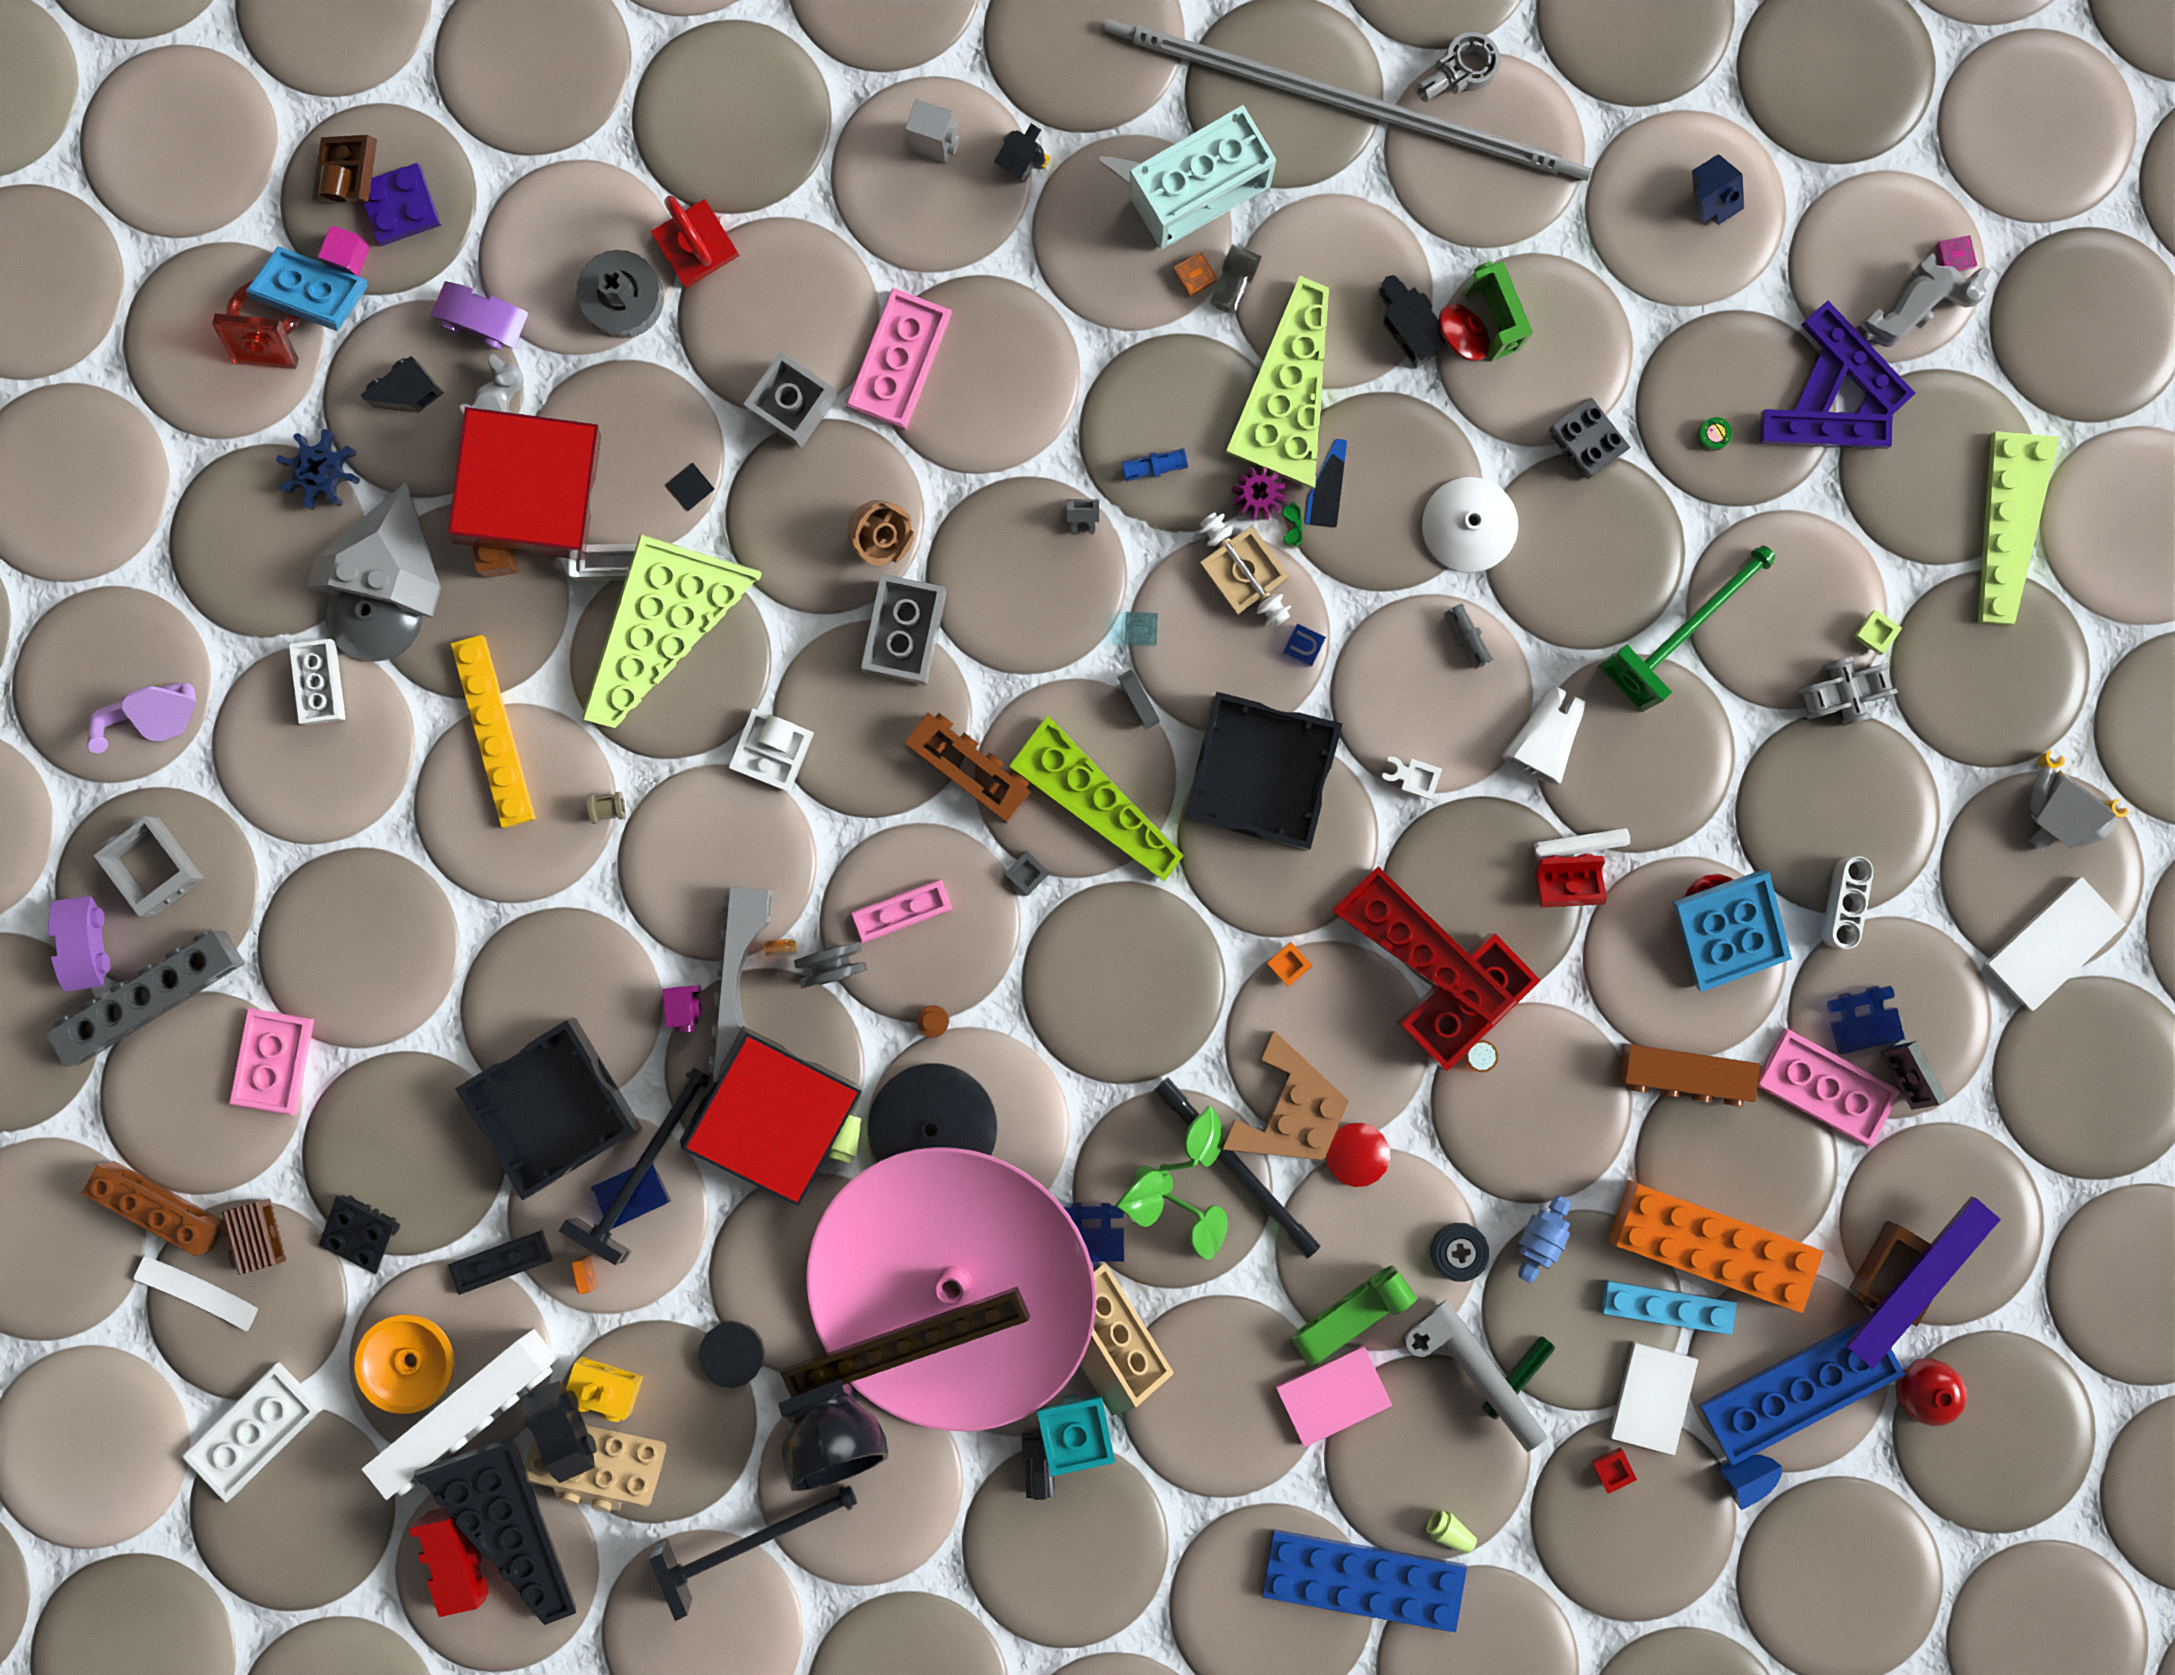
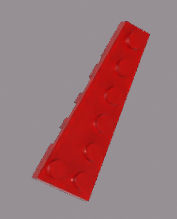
(1407, 932)

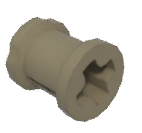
(606, 807)

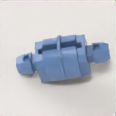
(1544, 1239)

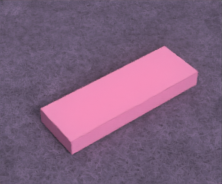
(901, 911)

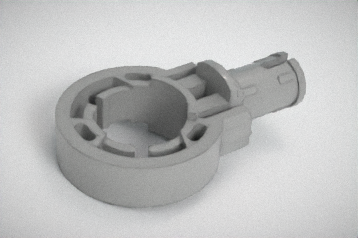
(1455, 73)

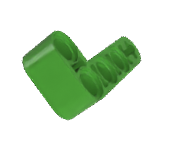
(1353, 1314)

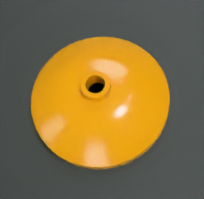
(388, 1376)

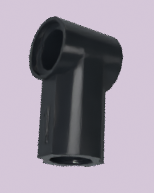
(1037, 1474)

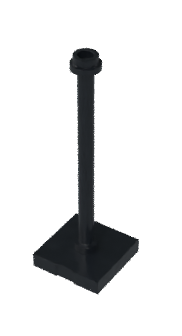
(598, 1237)
(674, 1576)

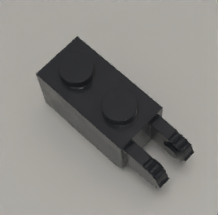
(1411, 321)

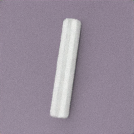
(1582, 843)

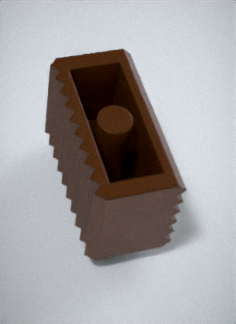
(252, 1237)

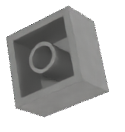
(790, 400)

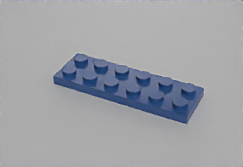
(1794, 1394)
(1364, 1580)

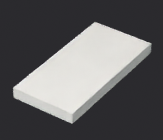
(2055, 944)
(252, 1432)

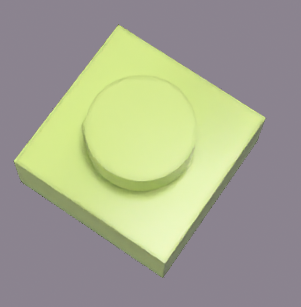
(1877, 632)

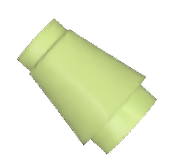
(846, 1143)
(1450, 1532)

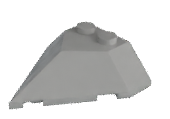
(382, 559)

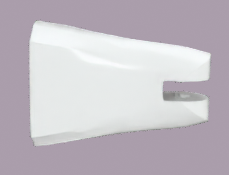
(1547, 738)

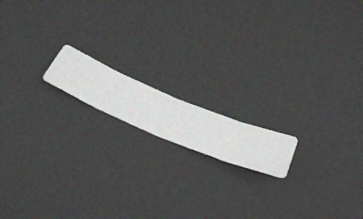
(196, 1292)

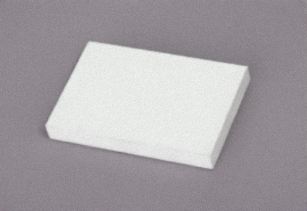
(1653, 1398)

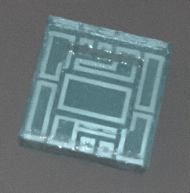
(1141, 628)

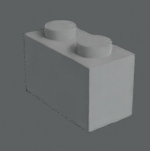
(931, 131)

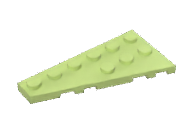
(1285, 402)

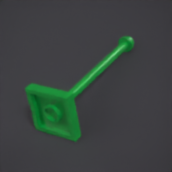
(1637, 677)

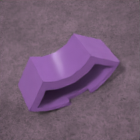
(486, 318)
(79, 943)

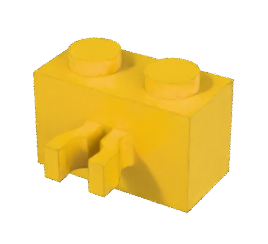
(604, 1388)

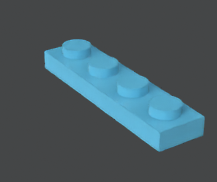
(1668, 1307)

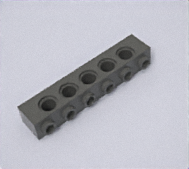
(69, 1032)

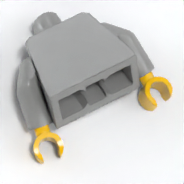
(2068, 809)

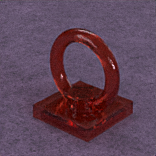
(255, 338)

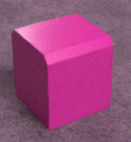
(344, 250)

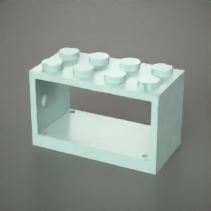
(1202, 177)

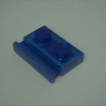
(647, 1197)

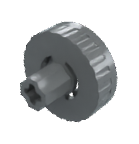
(598, 284)

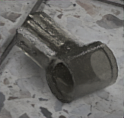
(1237, 271)

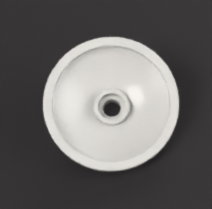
(1454, 539)

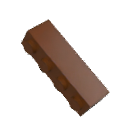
(1688, 1073)

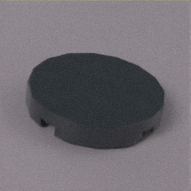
(731, 1354)

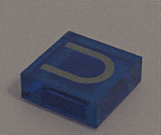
(1304, 645)

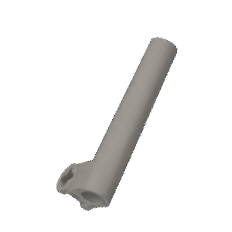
(1446, 1327)

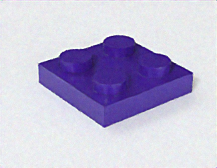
(400, 205)

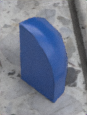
(1751, 1479)

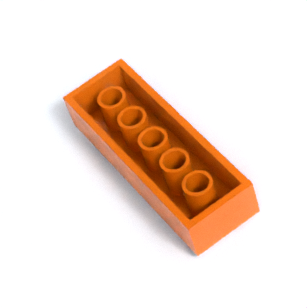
(1715, 1246)

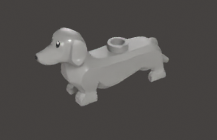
(1920, 296)
(498, 393)

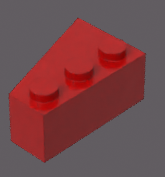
(453, 1564)

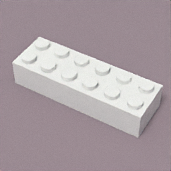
(467, 1409)

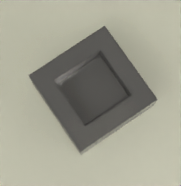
(1027, 873)

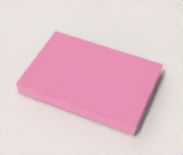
(271, 1061)
(1333, 1395)

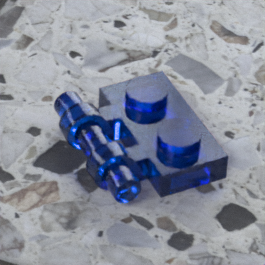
(1868, 1029)
(1104, 1242)

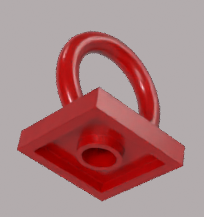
(693, 241)

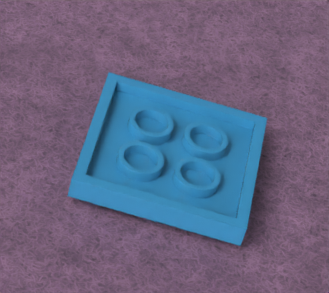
(1732, 930)

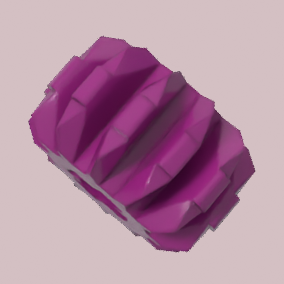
(1270, 496)

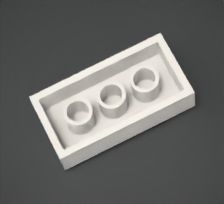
(317, 682)

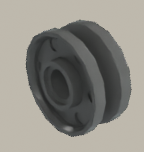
(830, 965)

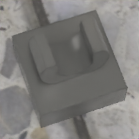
(1083, 511)

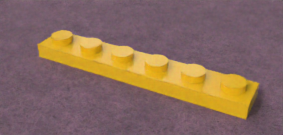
(493, 731)

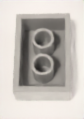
(904, 629)

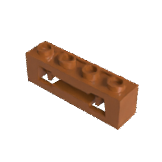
(927, 733)
(153, 1208)

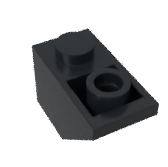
(403, 388)

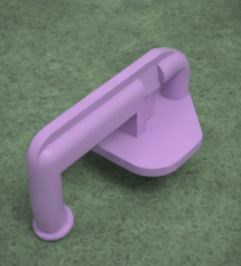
(152, 710)

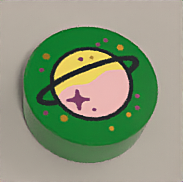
(1714, 434)

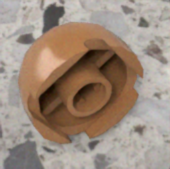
(880, 532)

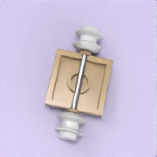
(1244, 570)

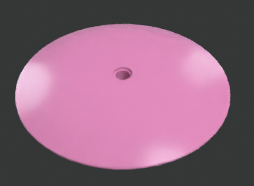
(965, 1220)

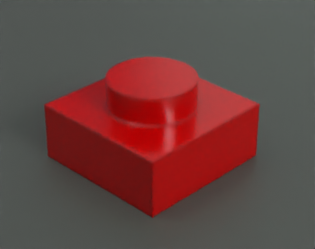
(1614, 1470)

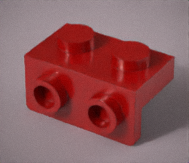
(1570, 881)

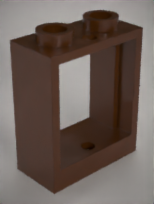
(1876, 1257)

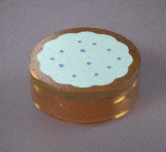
(780, 947)
(1482, 1056)

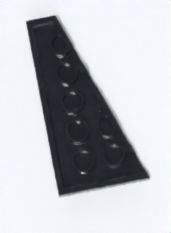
(500, 1515)

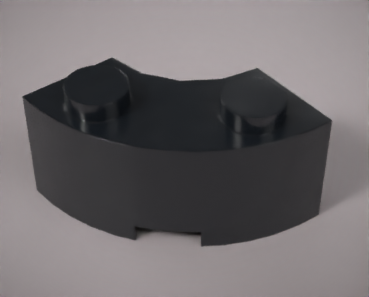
(559, 1431)

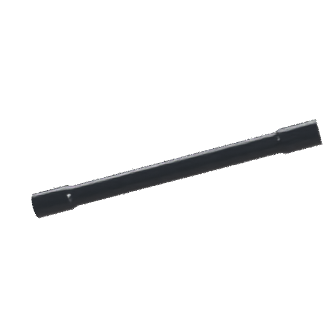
(1295, 1231)

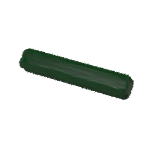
(1525, 1369)

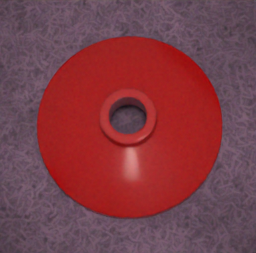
(1464, 332)

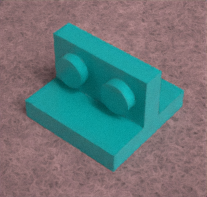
(1076, 1435)

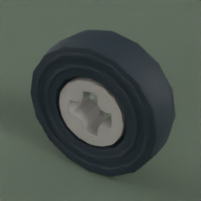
(1445, 1243)

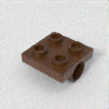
(344, 169)

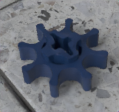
(330, 469)

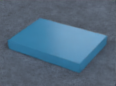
(307, 288)

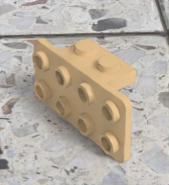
(623, 1472)

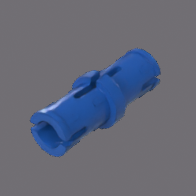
(1154, 464)

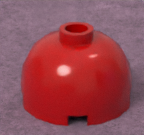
(1931, 1392)

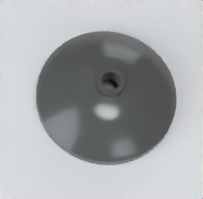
(370, 637)

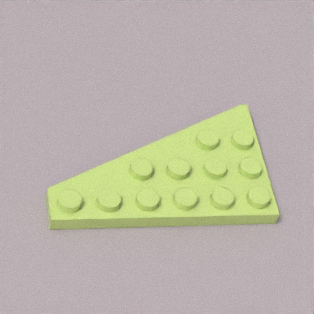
(661, 613)

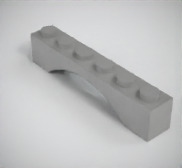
(747, 917)

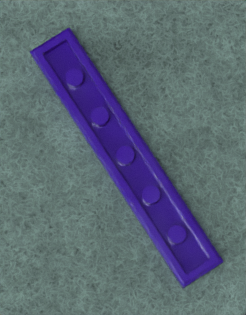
(1922, 1282)

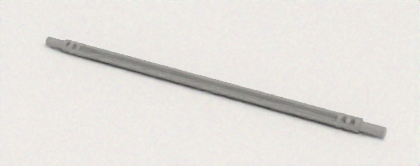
(1347, 99)

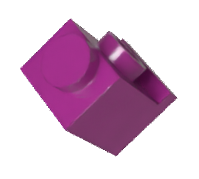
(682, 1008)

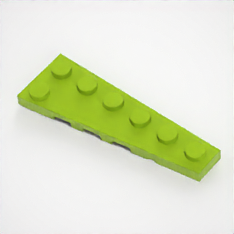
(1075, 782)

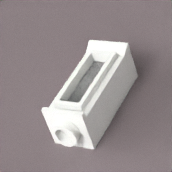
(602, 563)

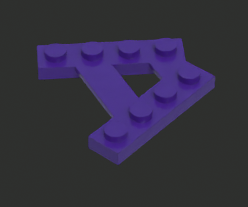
(1842, 353)

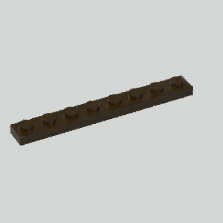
(908, 1342)

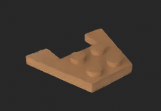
(1302, 1116)

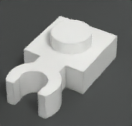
(1417, 778)

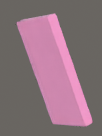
(899, 358)
(1827, 1087)

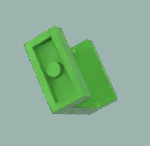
(1504, 306)

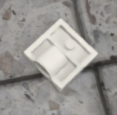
(771, 750)

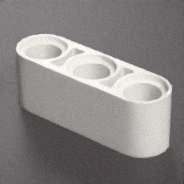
(1859, 892)

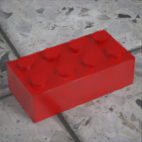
(1449, 1028)

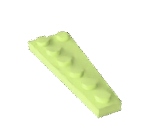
(2014, 502)

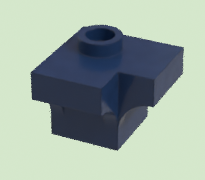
(1717, 190)

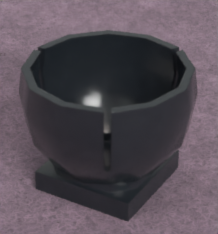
(829, 1437)

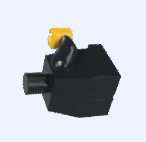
(1022, 152)

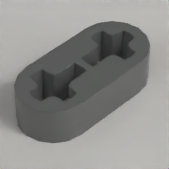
(1138, 699)

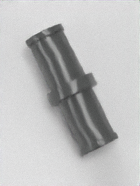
(1469, 636)

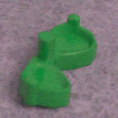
(1293, 514)

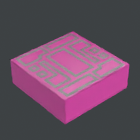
(1957, 253)

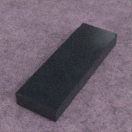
(500, 1262)

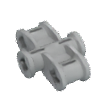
(1847, 691)

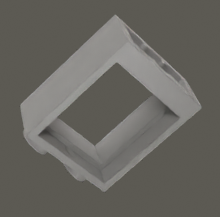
(147, 905)

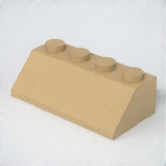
(1121, 1353)

